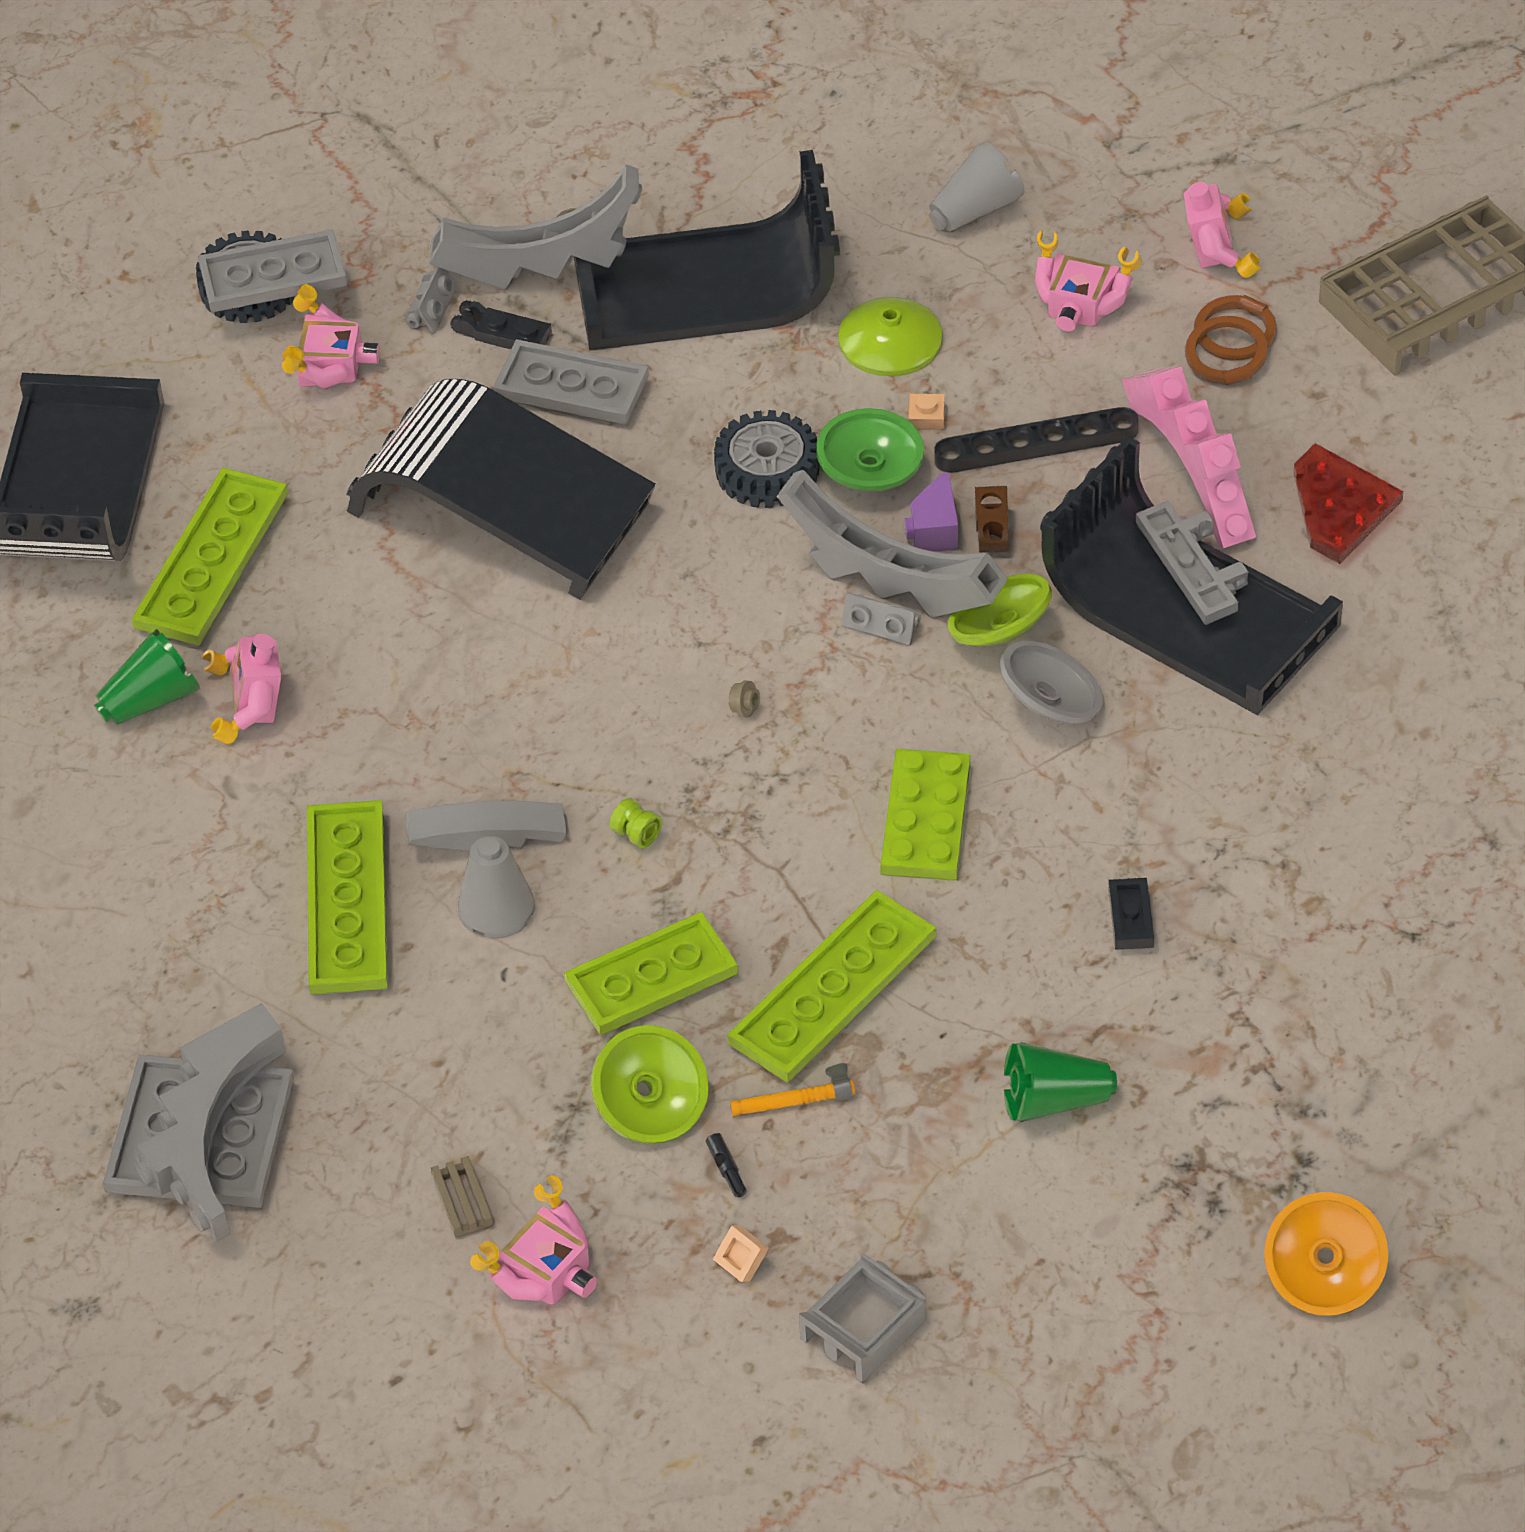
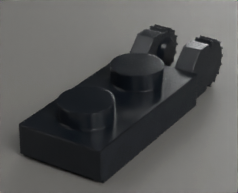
(497, 326)

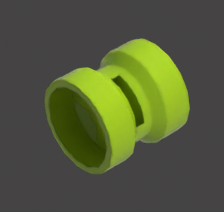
(636, 823)

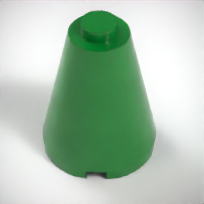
(145, 681)
(1053, 1082)

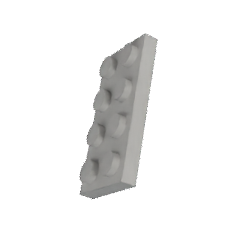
(271, 270)
(571, 381)

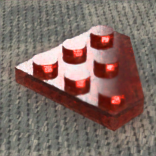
(1340, 501)

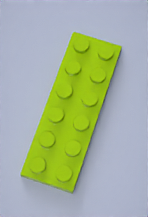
(210, 556)
(346, 897)
(831, 986)

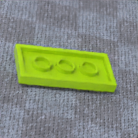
(925, 814)
(651, 973)

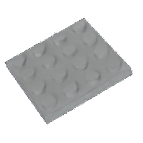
(240, 1146)

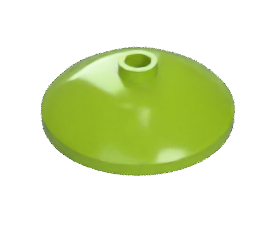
(890, 336)
(1008, 617)
(668, 1068)

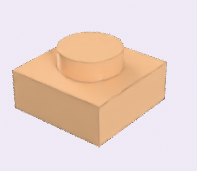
(926, 410)
(740, 1253)

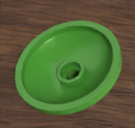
(870, 449)

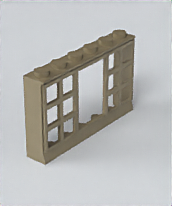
(1444, 320)

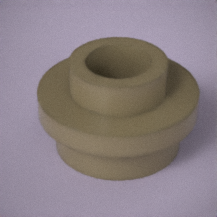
(744, 698)

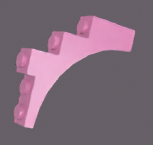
(1209, 457)

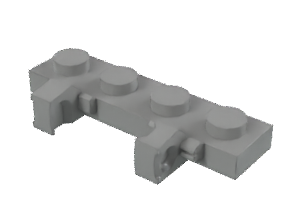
(1177, 546)

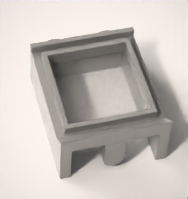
(865, 1316)

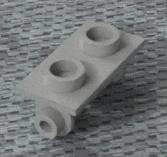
(432, 301)
(879, 618)

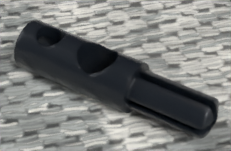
(726, 1164)

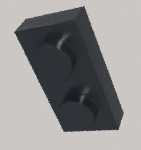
(1131, 913)

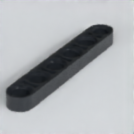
(1037, 444)

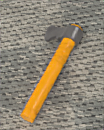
(839, 1089)

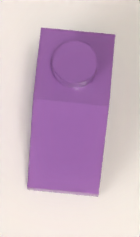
(934, 517)

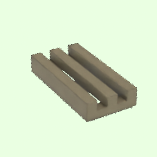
(453, 1171)

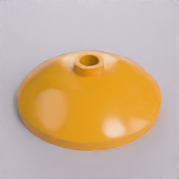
(1334, 1224)

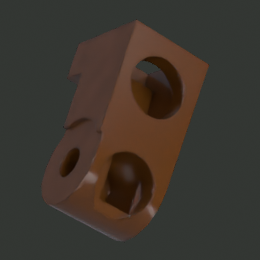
(992, 519)

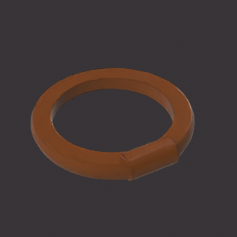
(1239, 302)
(1226, 376)

